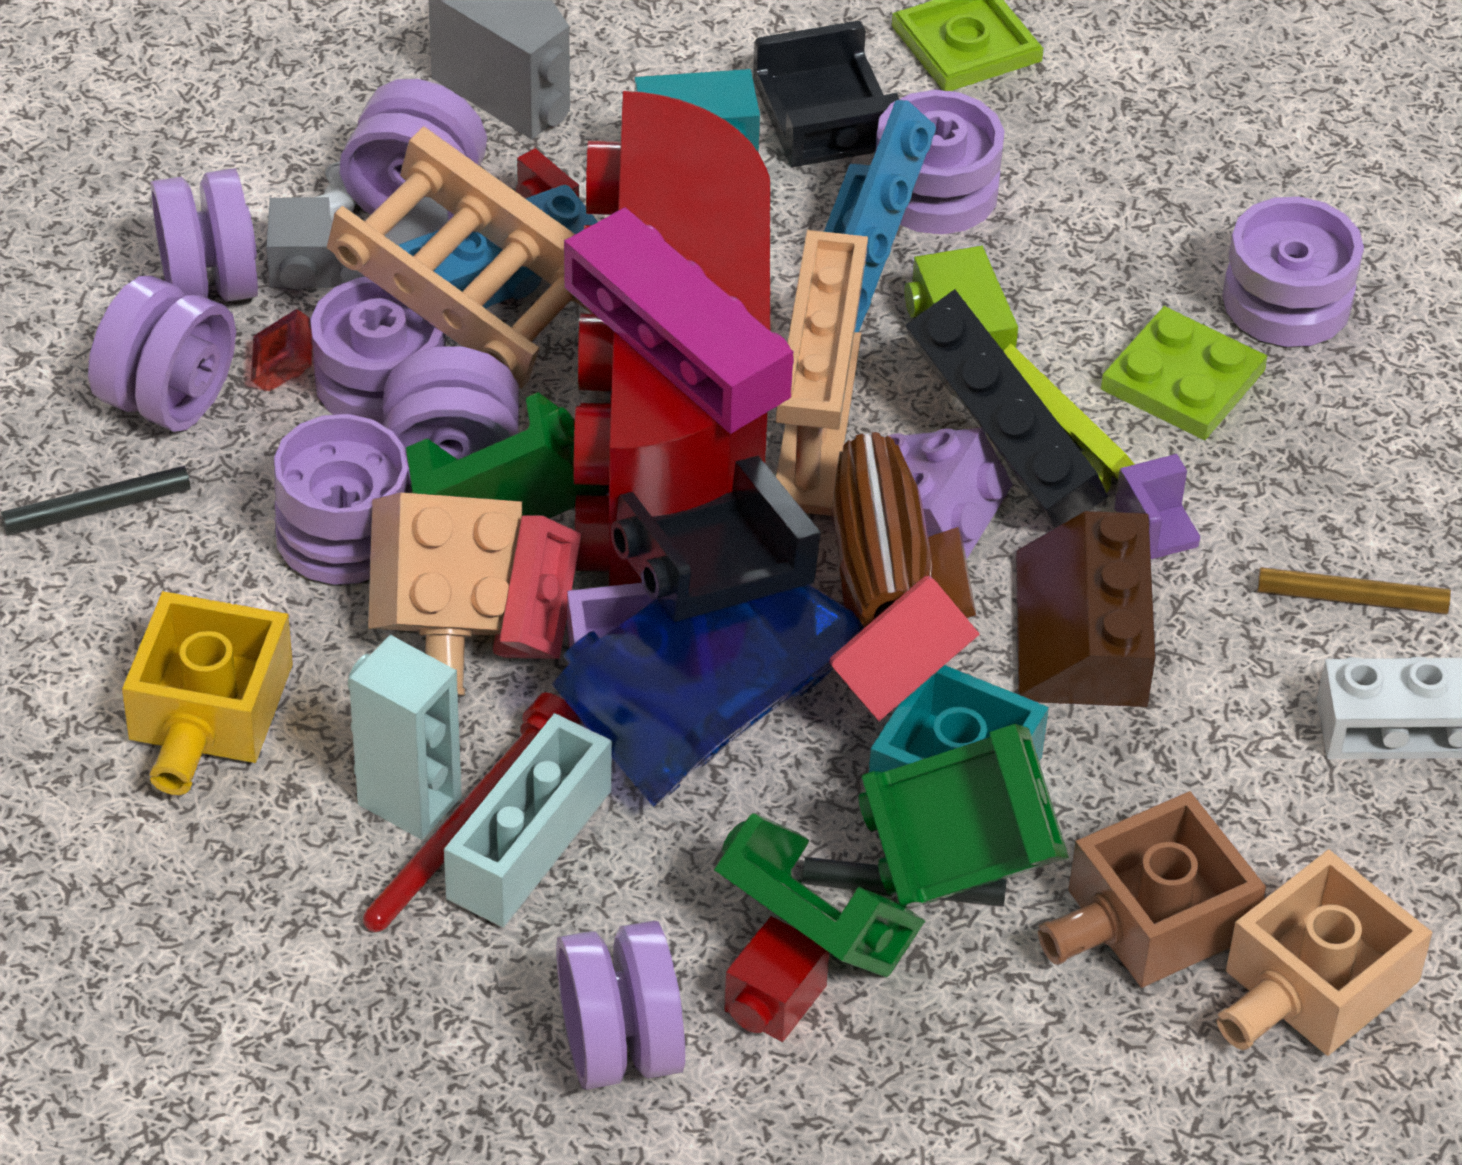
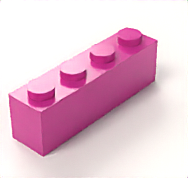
(678, 319)

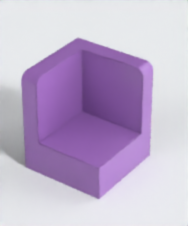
(1158, 490)

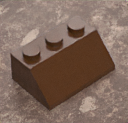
(1087, 612)

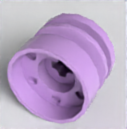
(326, 490)

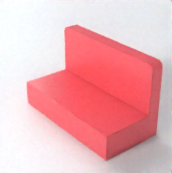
(538, 590)
(903, 647)

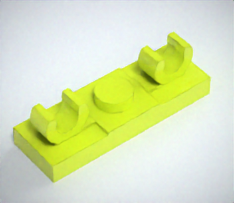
(1097, 447)

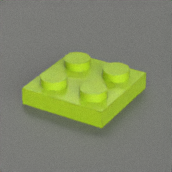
(1184, 372)

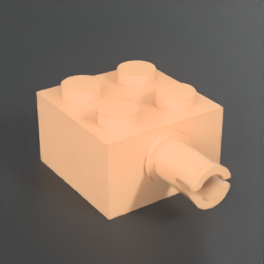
(442, 569)
(1321, 957)

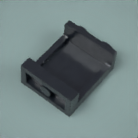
(820, 92)
(723, 550)

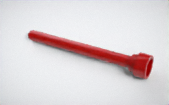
(431, 855)

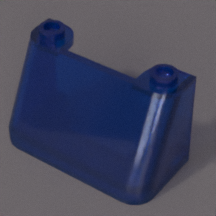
(696, 684)

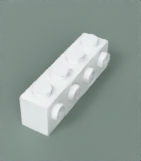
(1391, 708)

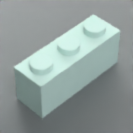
(405, 736)
(528, 820)

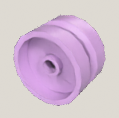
(390, 119)
(962, 166)
(213, 238)
(1292, 271)
(358, 341)
(161, 353)
(453, 399)
(620, 1004)

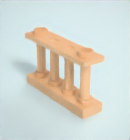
(478, 205)
(823, 367)

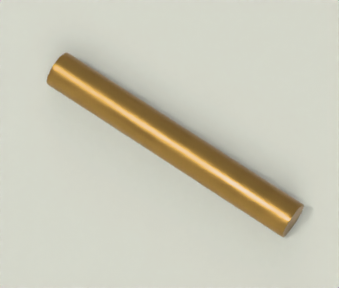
(1354, 590)

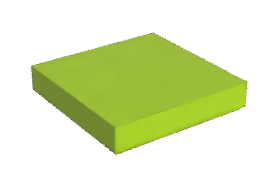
(966, 40)

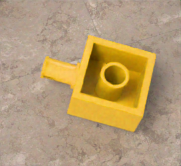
(205, 684)

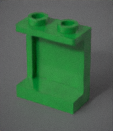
(524, 468)
(962, 818)
(865, 934)

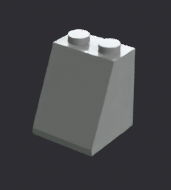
(504, 58)

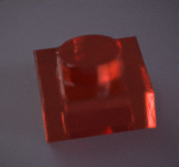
(282, 351)

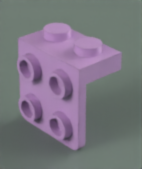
(957, 480)

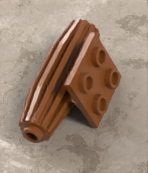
(885, 532)

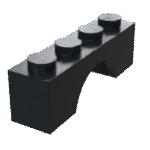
(1006, 409)

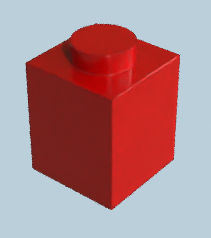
(775, 980)

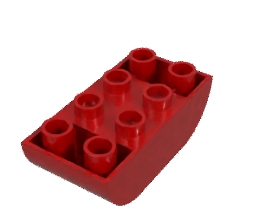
(712, 205)

